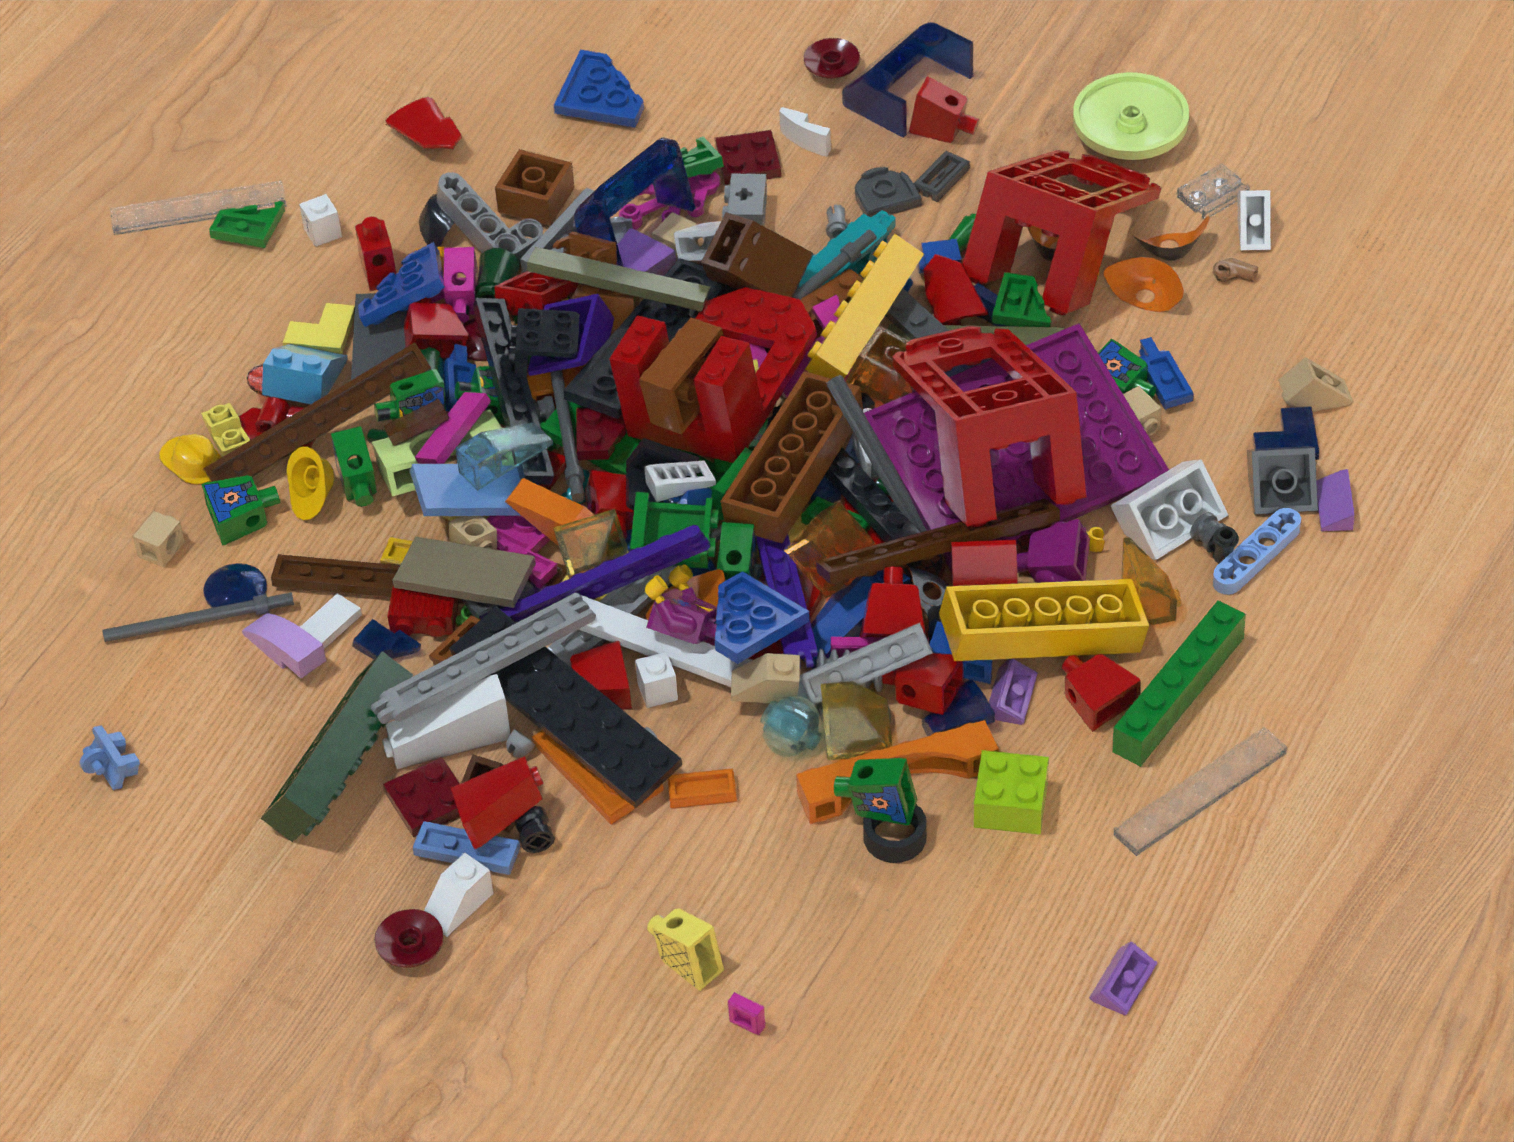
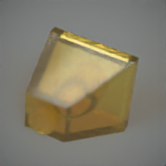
(590, 542)
(1151, 583)
(853, 720)

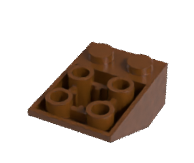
(754, 257)

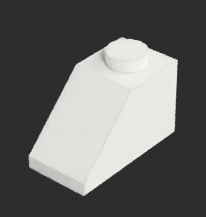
(1254, 219)
(459, 892)

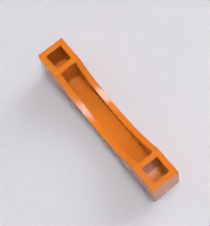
(944, 752)

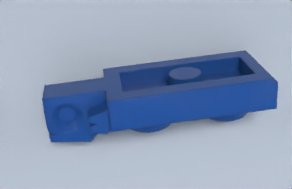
(456, 369)
(1165, 374)

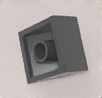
(1282, 479)

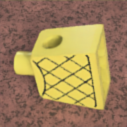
(687, 946)

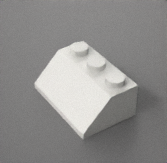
(1164, 509)

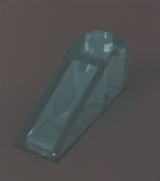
(498, 452)

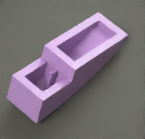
(286, 644)

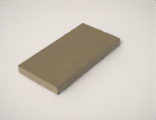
(464, 572)

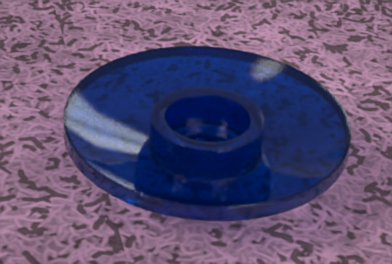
(234, 585)

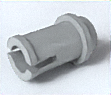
(836, 221)

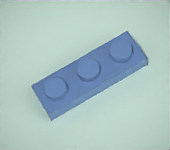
(449, 843)

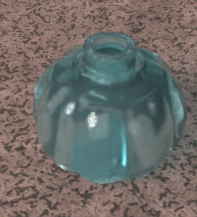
(791, 726)

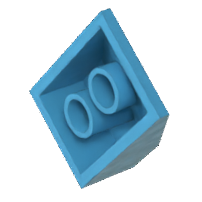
(300, 373)

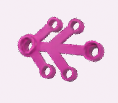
(700, 185)

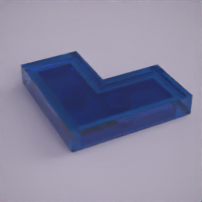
(1297, 431)

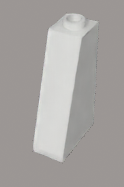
(451, 726)

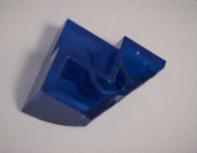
(966, 707)

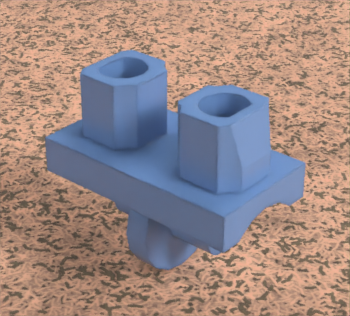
(105, 758)

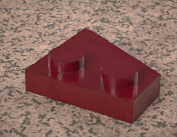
(597, 434)

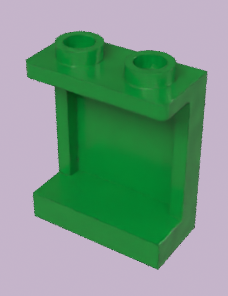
(657, 519)

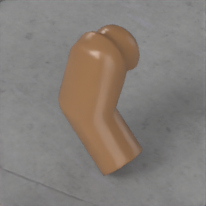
(1233, 268)

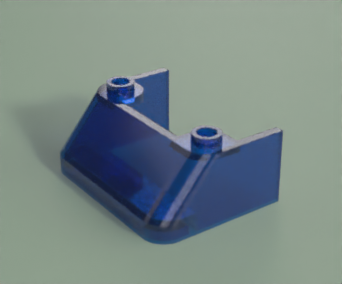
(868, 91)
(656, 165)

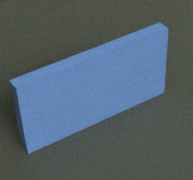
(447, 493)

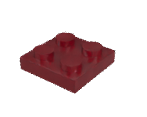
(748, 155)
(424, 795)

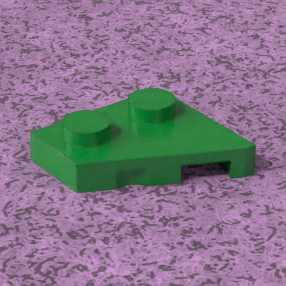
(701, 159)
(247, 224)
(1020, 303)

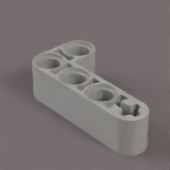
(457, 196)

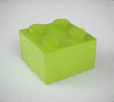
(1011, 792)

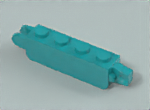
(880, 224)

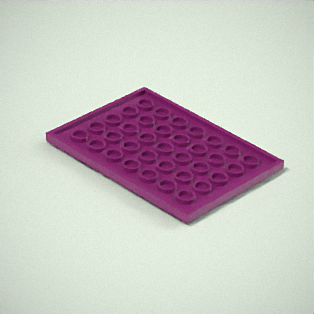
(1113, 441)

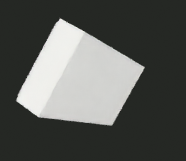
(332, 619)

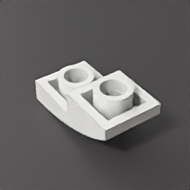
(809, 136)

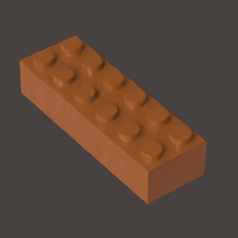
(789, 459)

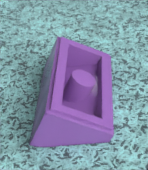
(1335, 502)
(1012, 692)
(1123, 979)

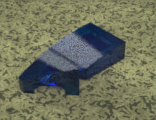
(378, 638)

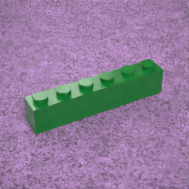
(1178, 683)

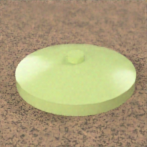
(1131, 116)

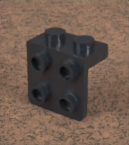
(543, 334)
(647, 454)

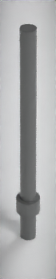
(849, 253)
(573, 473)
(260, 605)

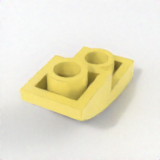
(225, 428)

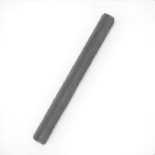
(874, 449)

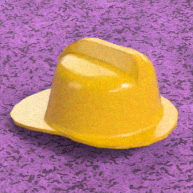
(188, 457)
(309, 482)

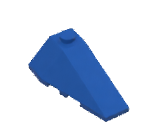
(844, 613)

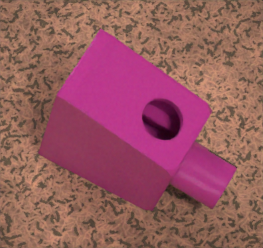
(460, 291)

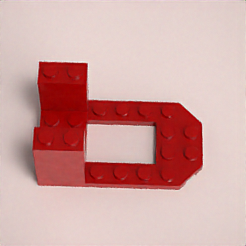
(1082, 220)
(729, 391)
(1030, 409)

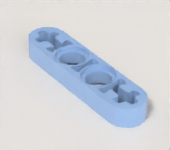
(1262, 554)

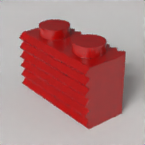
(422, 613)

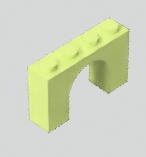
(396, 461)

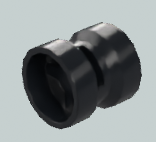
(534, 830)

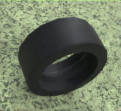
(899, 850)

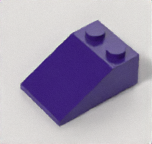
(594, 331)

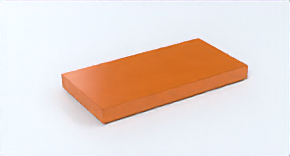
(590, 786)

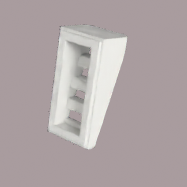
(670, 479)

